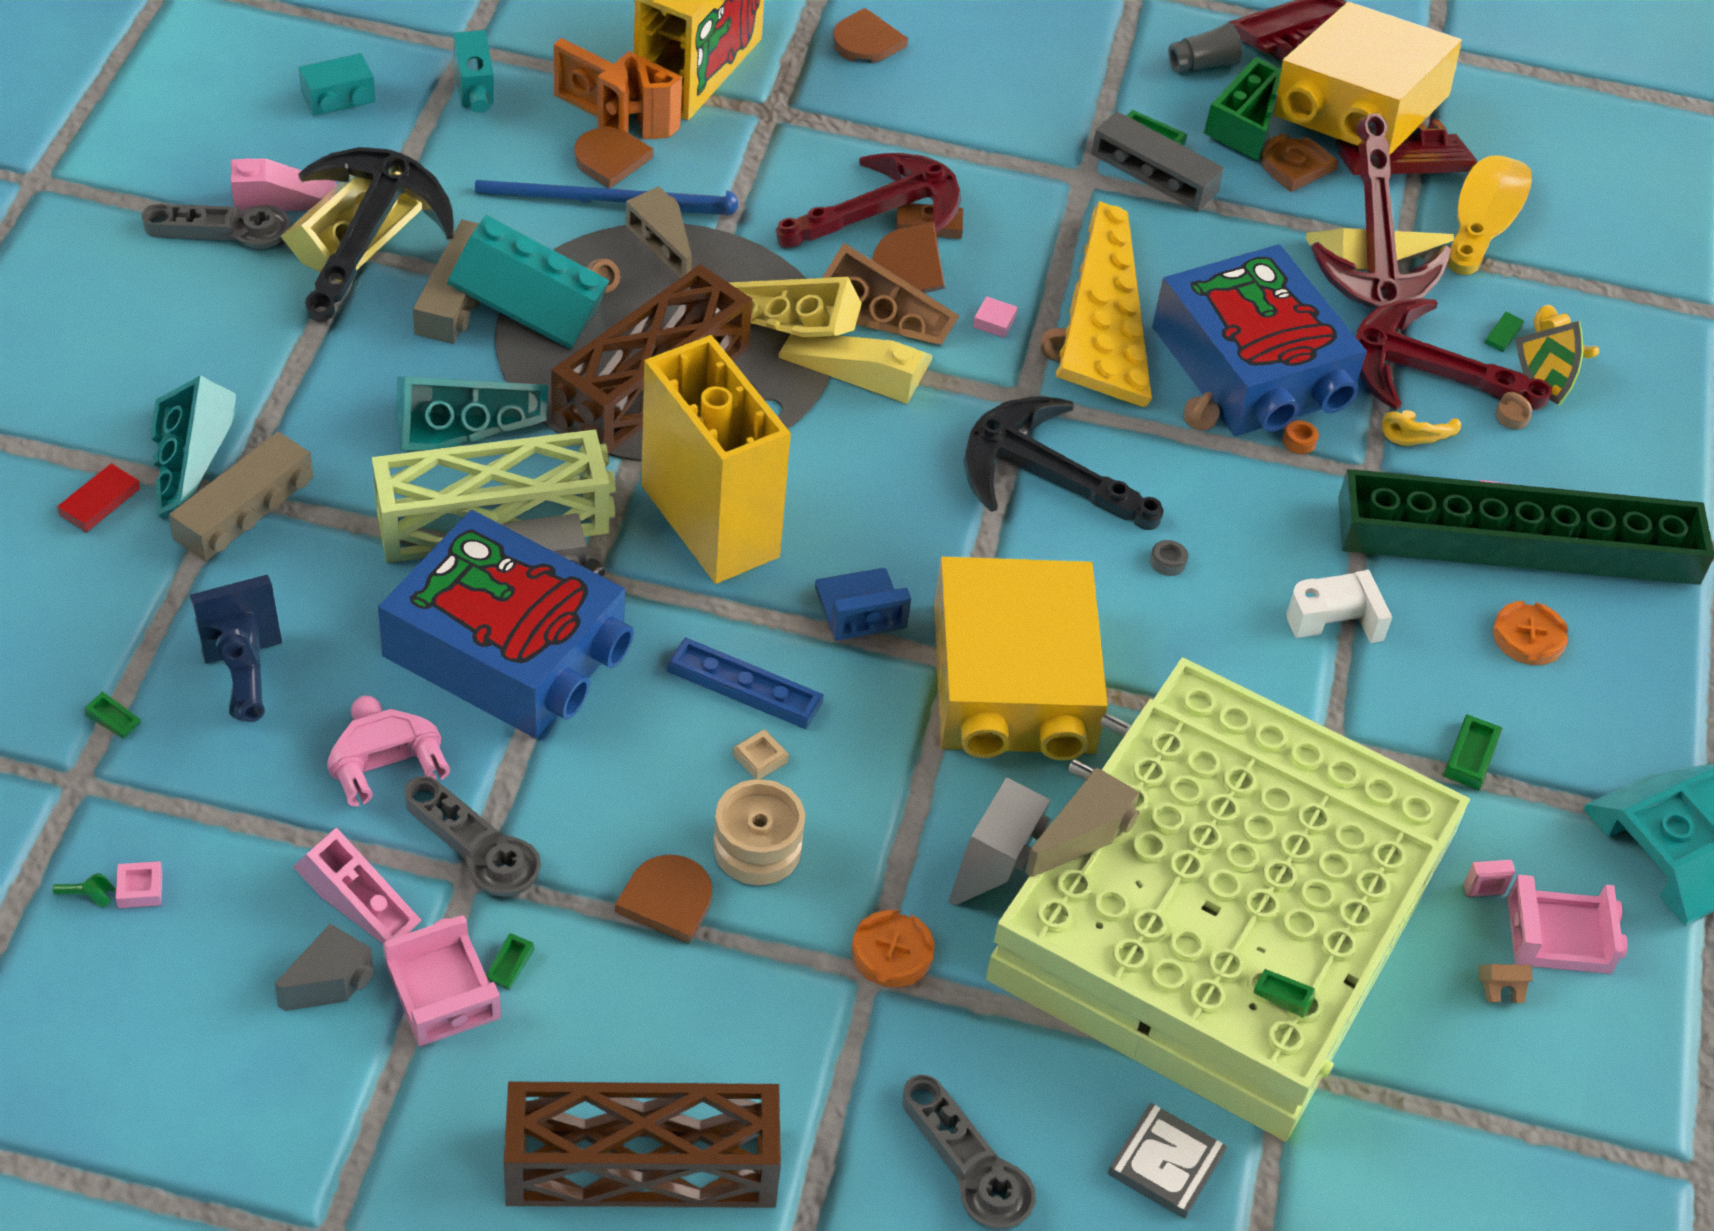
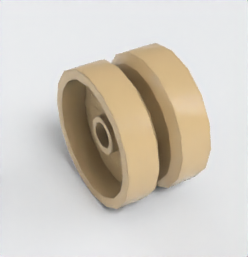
(758, 832)

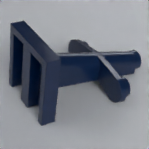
(234, 627)

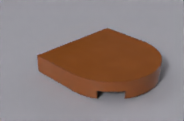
(867, 37)
(610, 154)
(1296, 161)
(913, 256)
(668, 896)

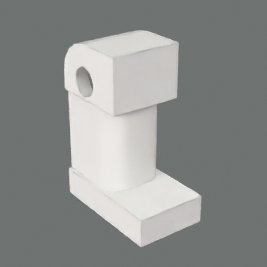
(1339, 600)

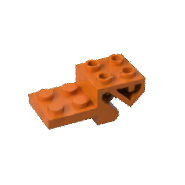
(619, 89)

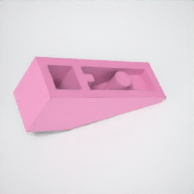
(274, 184)
(355, 888)

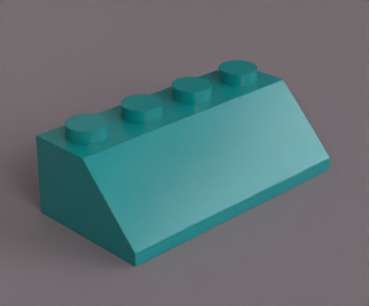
(528, 282)

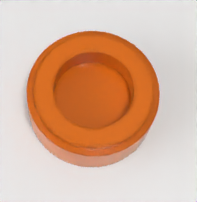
(1300, 437)

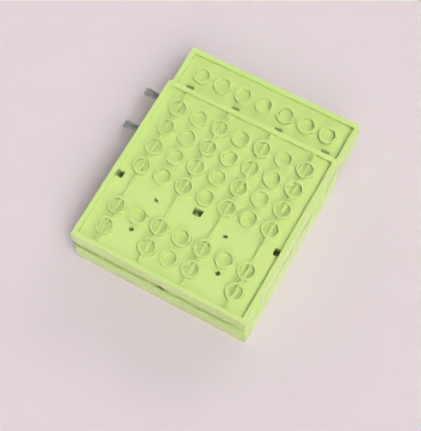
(1246, 857)

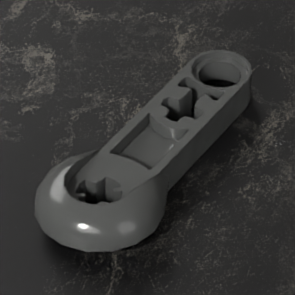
(253, 227)
(475, 840)
(971, 1159)

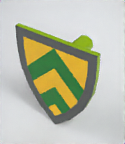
(1553, 357)

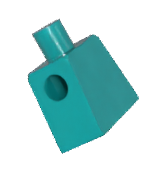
(473, 85)

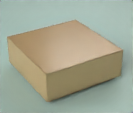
(760, 754)

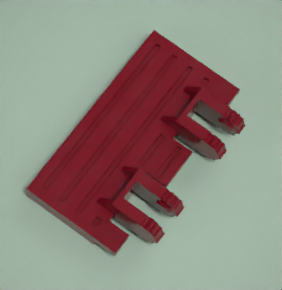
(1285, 26)
(1421, 152)

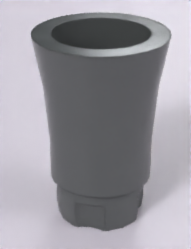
(1206, 50)

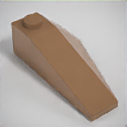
(890, 301)

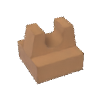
(1509, 975)

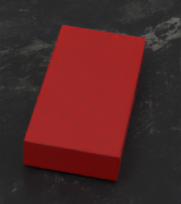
(98, 497)

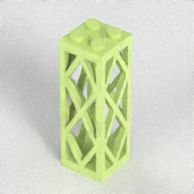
(518, 495)

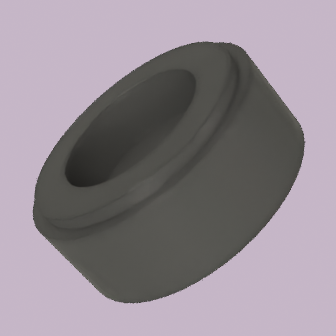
(1168, 557)

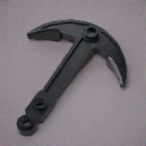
(376, 204)
(999, 436)

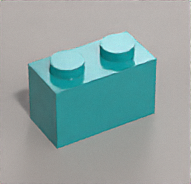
(337, 84)

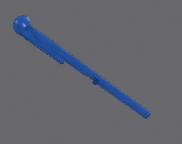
(689, 203)

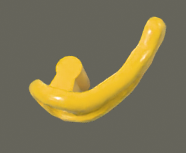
(1548, 318)
(1403, 431)

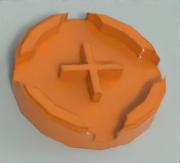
(1530, 633)
(892, 948)

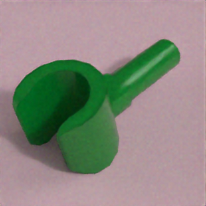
(93, 887)

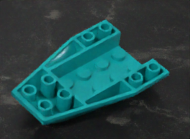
(1675, 826)

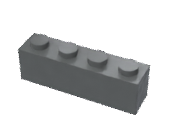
(1157, 161)

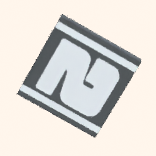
(1167, 1160)

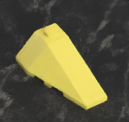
(1352, 243)
(804, 305)
(864, 362)

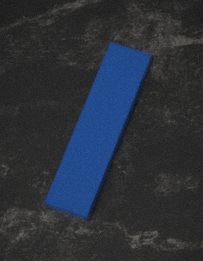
(745, 683)

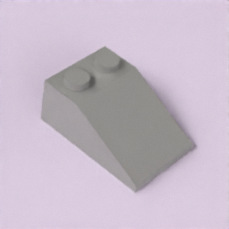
(1001, 840)

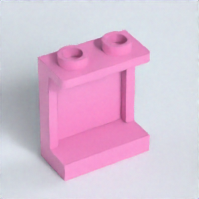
(1565, 928)
(440, 980)

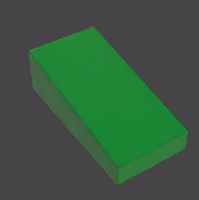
(1504, 331)
(112, 715)
(510, 961)
(1285, 992)

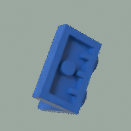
(863, 603)

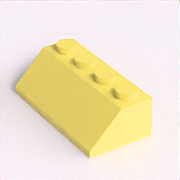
(325, 224)

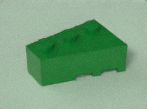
(1244, 109)

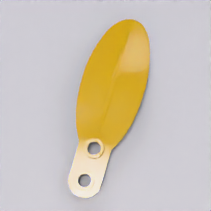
(1486, 208)

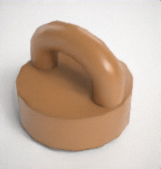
(608, 270)
(1052, 343)
(1514, 411)
(1201, 412)

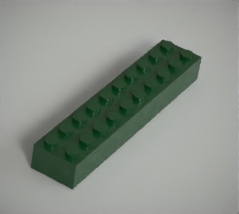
(1524, 527)

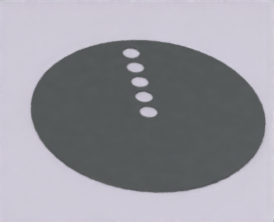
(530, 356)

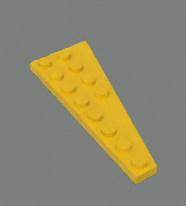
(1105, 327)

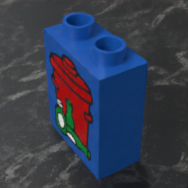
(1259, 340)
(505, 624)

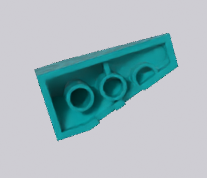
(455, 412)
(189, 431)

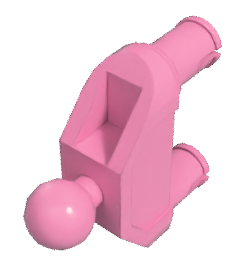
(381, 739)

